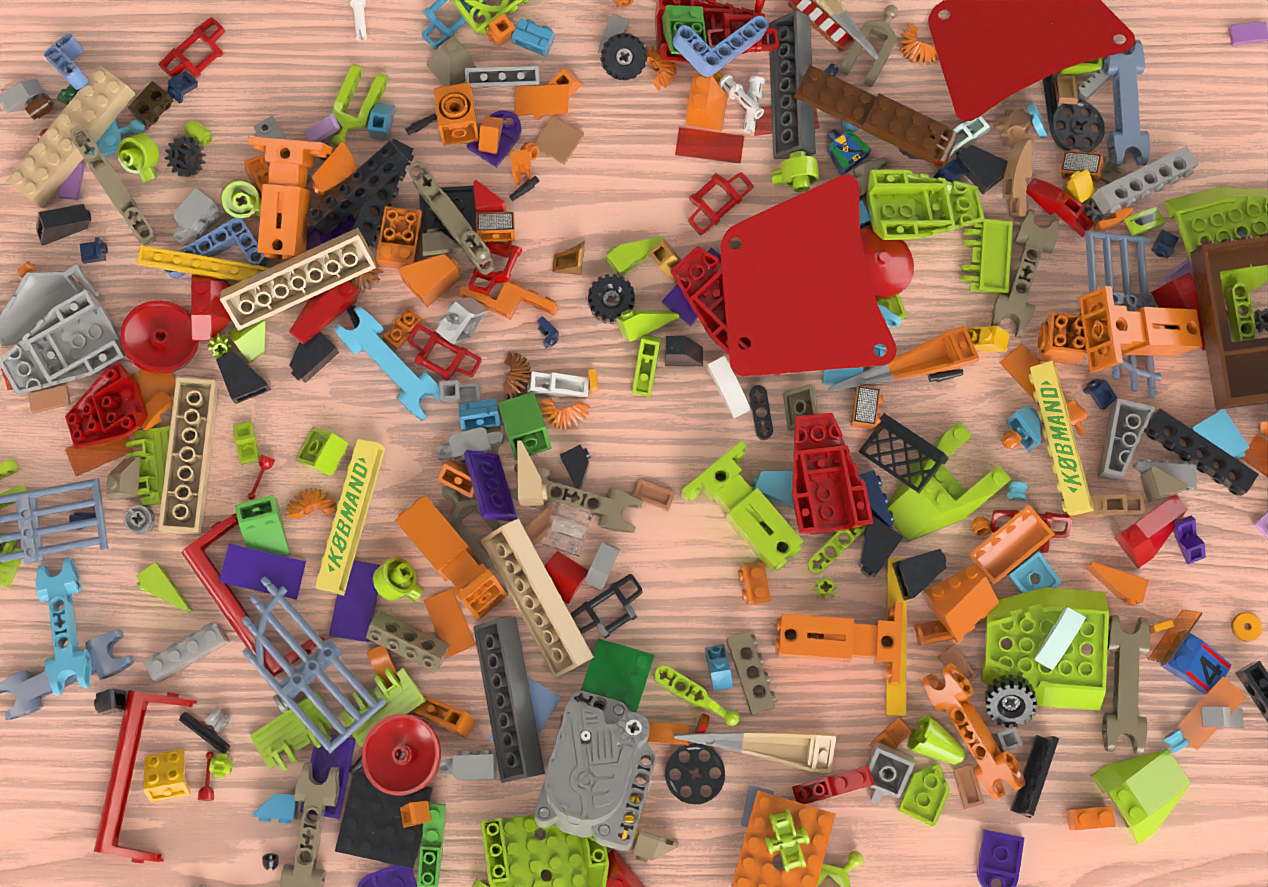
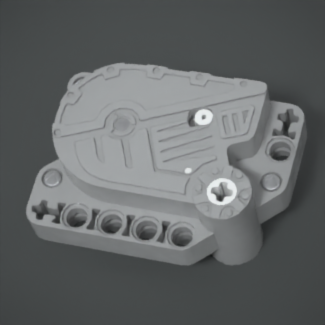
(596, 771)

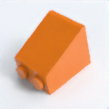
(706, 103)
(334, 171)
(430, 277)

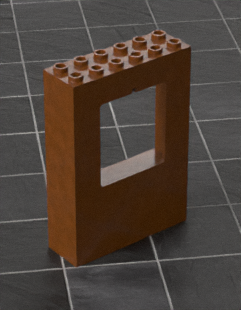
(1239, 367)

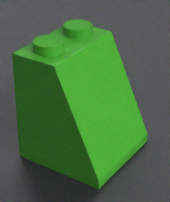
(525, 424)

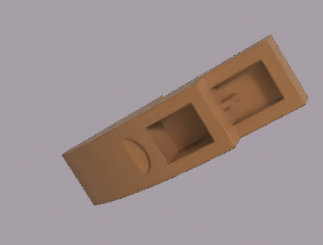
(1017, 169)
(1114, 506)

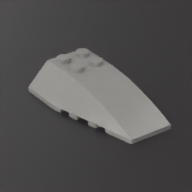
(64, 346)

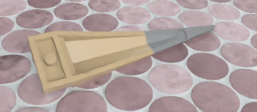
(839, 13)
(799, 749)

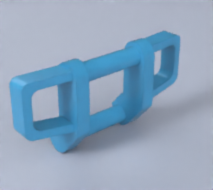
(435, 23)

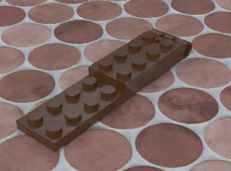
(878, 116)

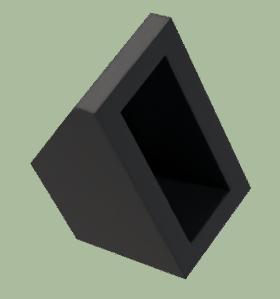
(576, 464)
(110, 701)

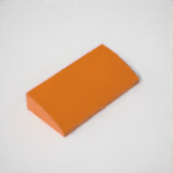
(1011, 544)

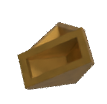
(570, 260)

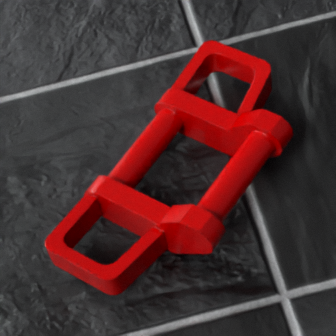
(725, 32)
(185, 63)
(701, 204)
(510, 252)
(421, 358)
(1047, 518)

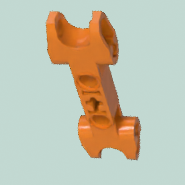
(991, 762)

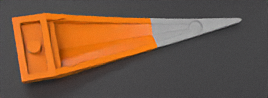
(939, 354)

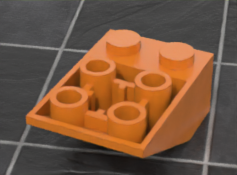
(399, 237)

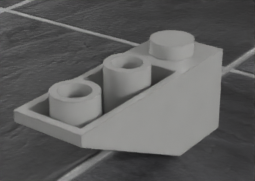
(1182, 471)

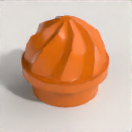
(533, 150)
(27, 267)
(1011, 439)
(980, 526)

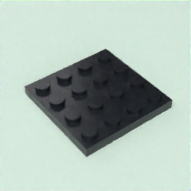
(375, 827)

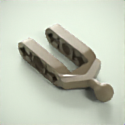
(881, 29)
(461, 510)

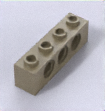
(407, 641)
(735, 645)

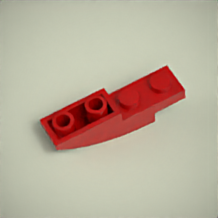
(1060, 202)
(833, 785)

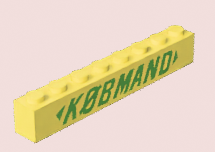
(1061, 439)
(350, 517)

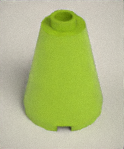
(935, 742)

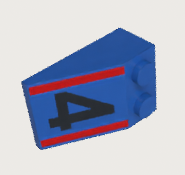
(1198, 664)

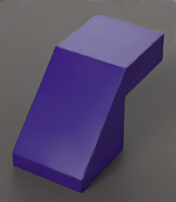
(1189, 542)

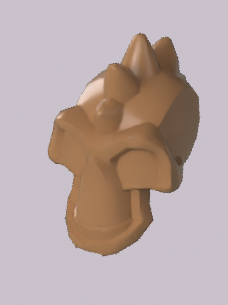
(1015, 127)

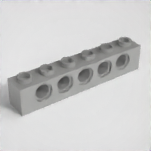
(1145, 180)

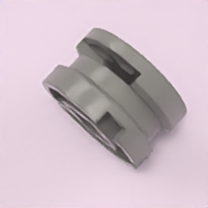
(139, 519)

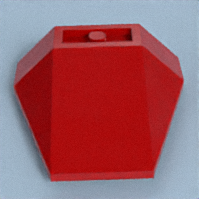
(107, 409)

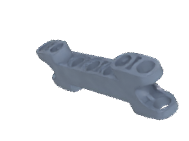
(1126, 106)
(30, 689)

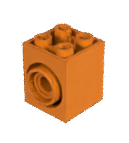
(456, 114)
(1062, 339)

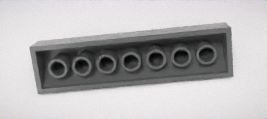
(791, 118)
(508, 699)

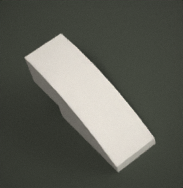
(557, 385)
(728, 387)

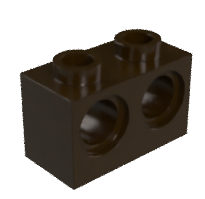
(146, 101)

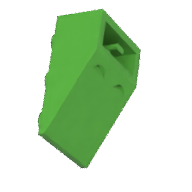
(677, 16)
(263, 525)

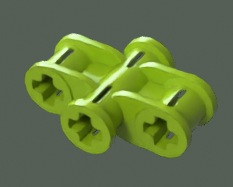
(789, 847)

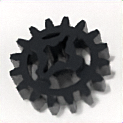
(179, 151)

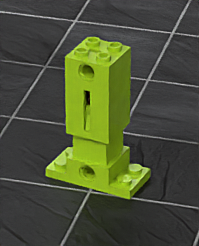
(746, 509)

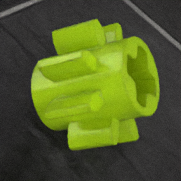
(219, 340)
(828, 583)
(221, 765)

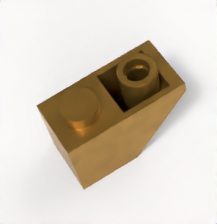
(665, 257)

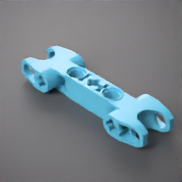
(67, 659)

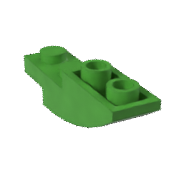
(432, 847)

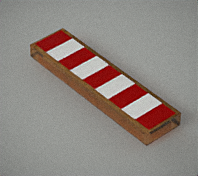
(823, 23)

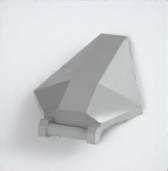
(36, 297)

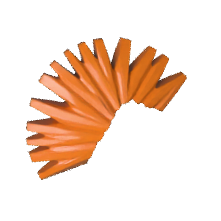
(916, 48)
(664, 70)
(564, 415)
(310, 503)

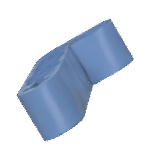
(61, 58)

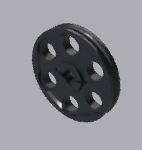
(1076, 119)
(695, 784)

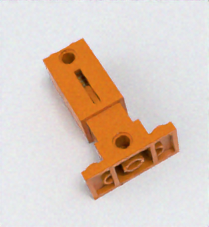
(285, 197)
(1137, 332)
(451, 557)
(843, 639)

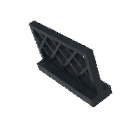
(916, 443)
(1034, 775)

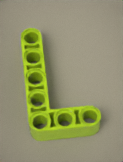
(1235, 318)

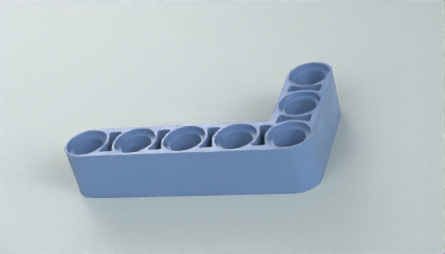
(708, 60)
(217, 247)

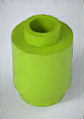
(198, 132)

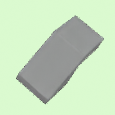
(615, 26)
(19, 94)
(459, 393)
(602, 565)
(1221, 717)
(1007, 739)

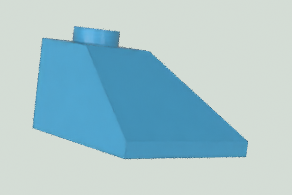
(1027, 425)

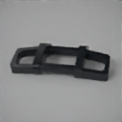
(614, 589)

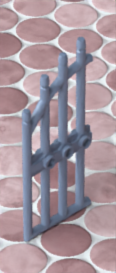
(1131, 301)
(29, 527)
(310, 669)

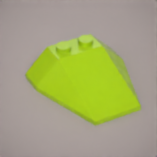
(1143, 790)

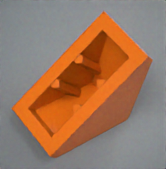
(490, 134)
(415, 813)

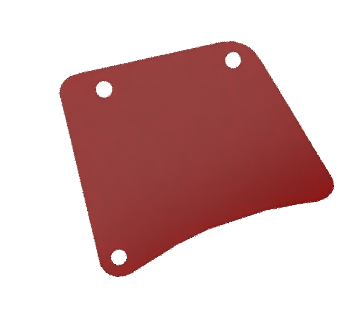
(1009, 44)
(803, 287)

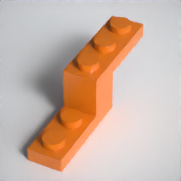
(509, 299)

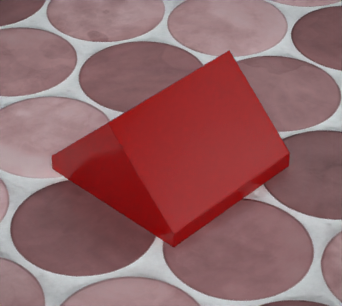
(486, 200)
(565, 575)

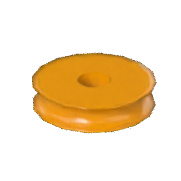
(1238, 626)

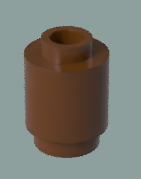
(39, 106)

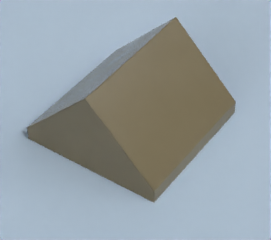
(800, 403)
(1160, 484)

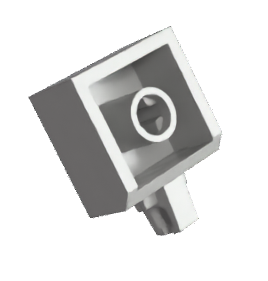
(195, 217)
(461, 320)
(471, 767)
(895, 779)

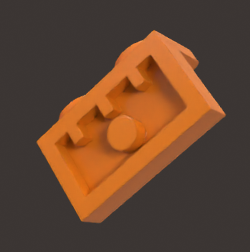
(755, 583)

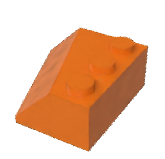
(962, 601)

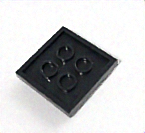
(463, 199)

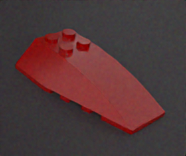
(712, 19)
(702, 285)
(825, 479)

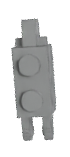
(473, 439)

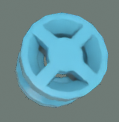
(1017, 491)
(1176, 740)

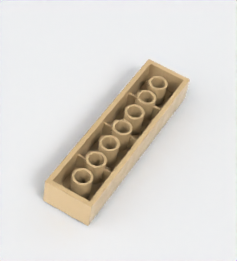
(55, 153)
(298, 279)
(188, 456)

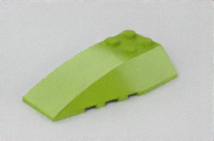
(919, 206)

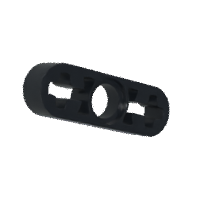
(764, 398)

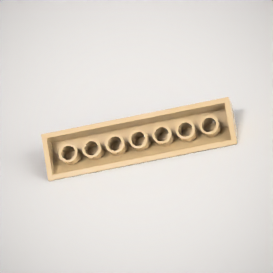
(536, 598)

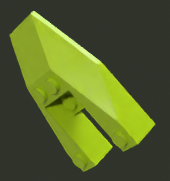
(943, 498)

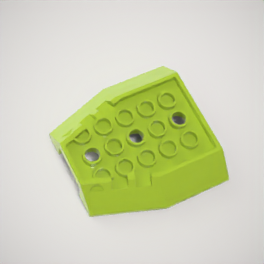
(1217, 216)
(1026, 621)
(518, 858)

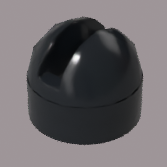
(270, 861)

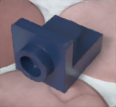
(180, 85)
(951, 172)
(1164, 244)
(93, 251)
(547, 329)
(1100, 392)

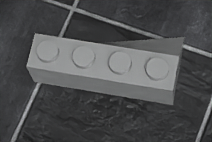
(1123, 434)

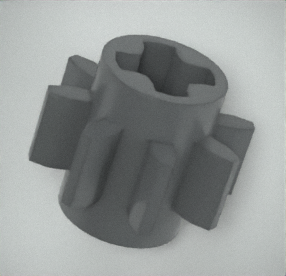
(1093, 211)
(1261, 320)

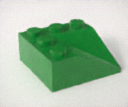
(618, 673)

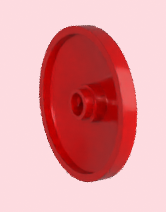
(887, 263)
(158, 337)
(401, 754)

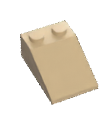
(530, 485)

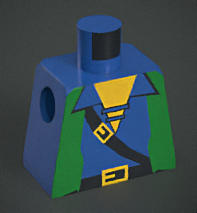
(846, 150)

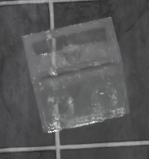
(568, 529)

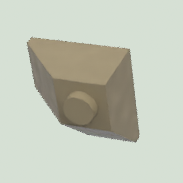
(438, 243)
(124, 479)
(652, 846)

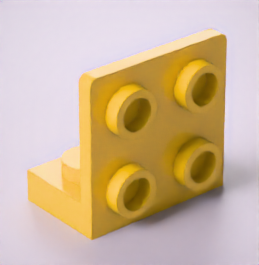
(165, 776)

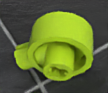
(139, 156)
(797, 172)
(242, 208)
(397, 579)

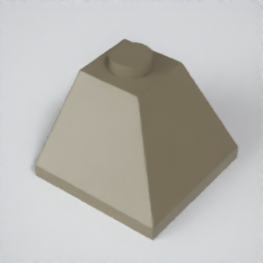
(450, 62)

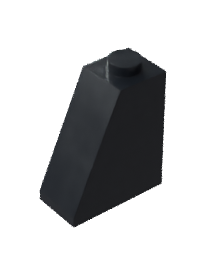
(981, 167)
(61, 223)
(682, 352)
(312, 357)
(240, 378)
(877, 546)
(918, 572)

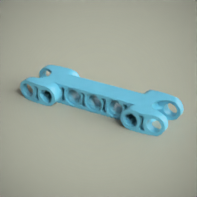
(367, 338)

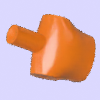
(1077, 415)

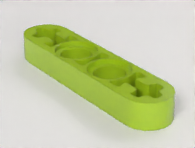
(837, 545)

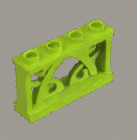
(485, 10)

